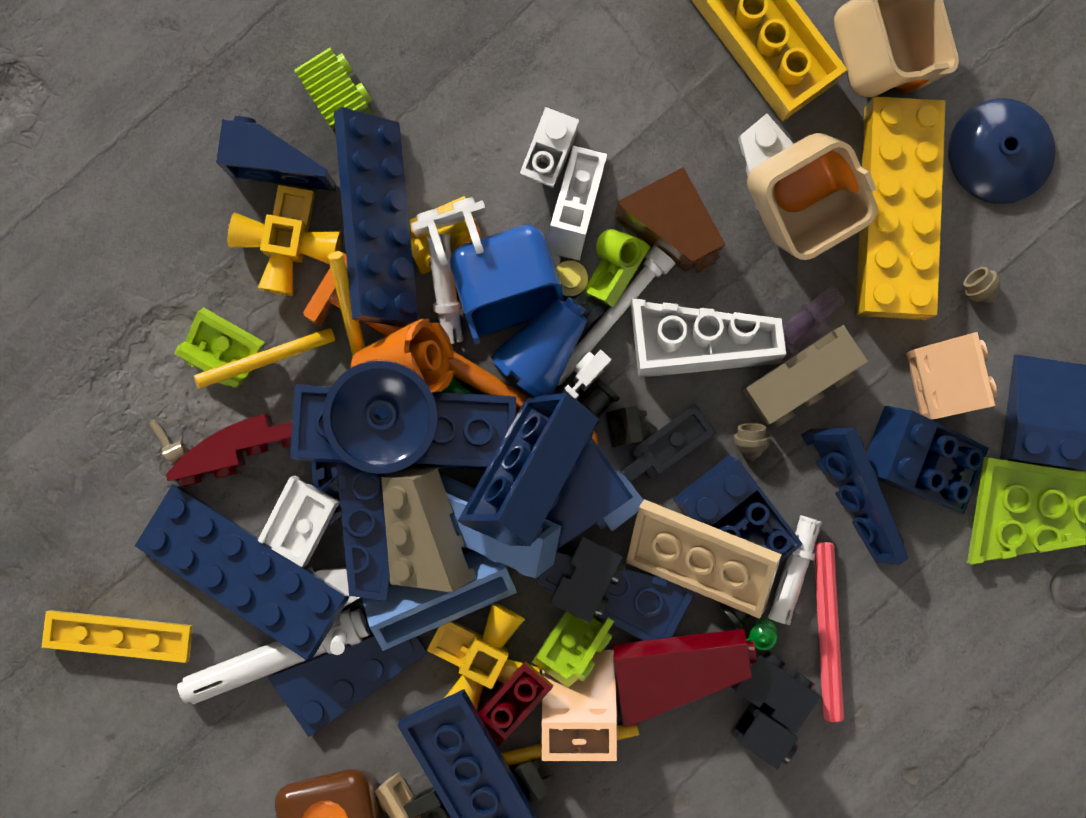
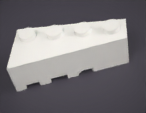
(699, 340)

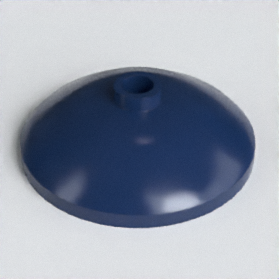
(985, 164)
(373, 442)

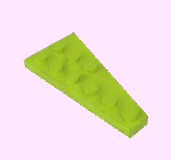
(1026, 510)

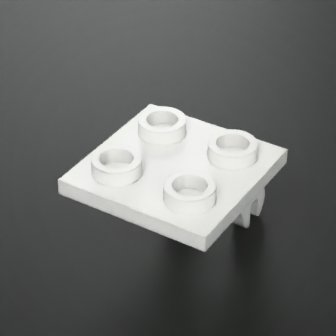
(462, 211)

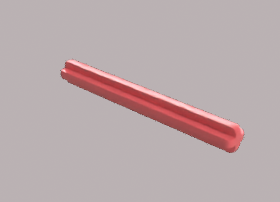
(828, 632)

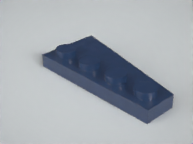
(846, 460)
(363, 532)
(638, 602)
(334, 683)

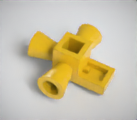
(284, 238)
(479, 657)

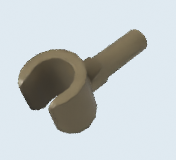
(170, 451)

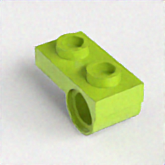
(620, 259)

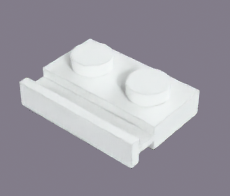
(587, 371)
(298, 521)

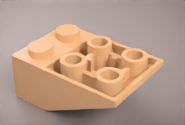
(952, 377)
(582, 718)

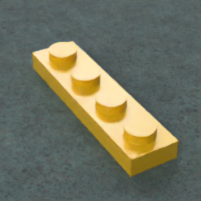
(117, 636)

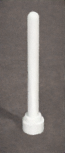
(654, 265)

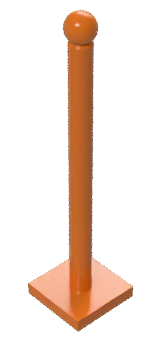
(464, 370)

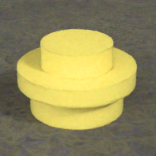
(572, 277)

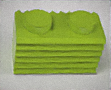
(331, 87)

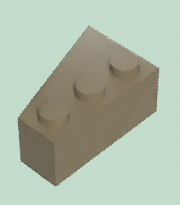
(805, 377)
(420, 532)

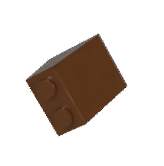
(673, 220)

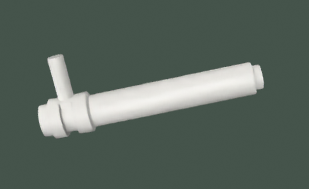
(347, 629)

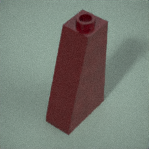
(678, 670)

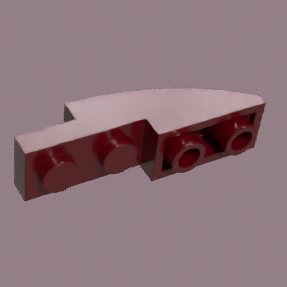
(225, 449)
(513, 702)

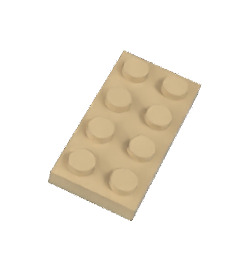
(703, 558)

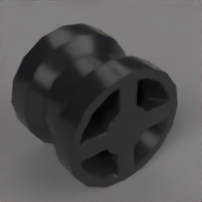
(592, 312)

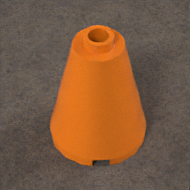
(420, 347)

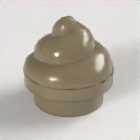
(982, 285)
(752, 440)

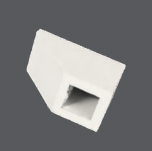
(550, 147)

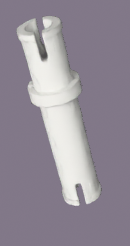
(445, 291)
(794, 571)

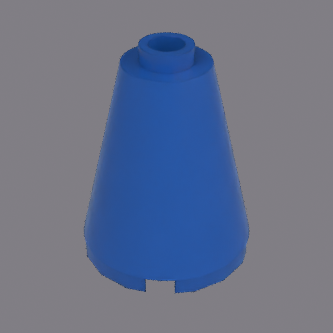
(542, 347)

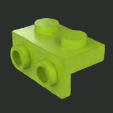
(217, 342)
(571, 647)

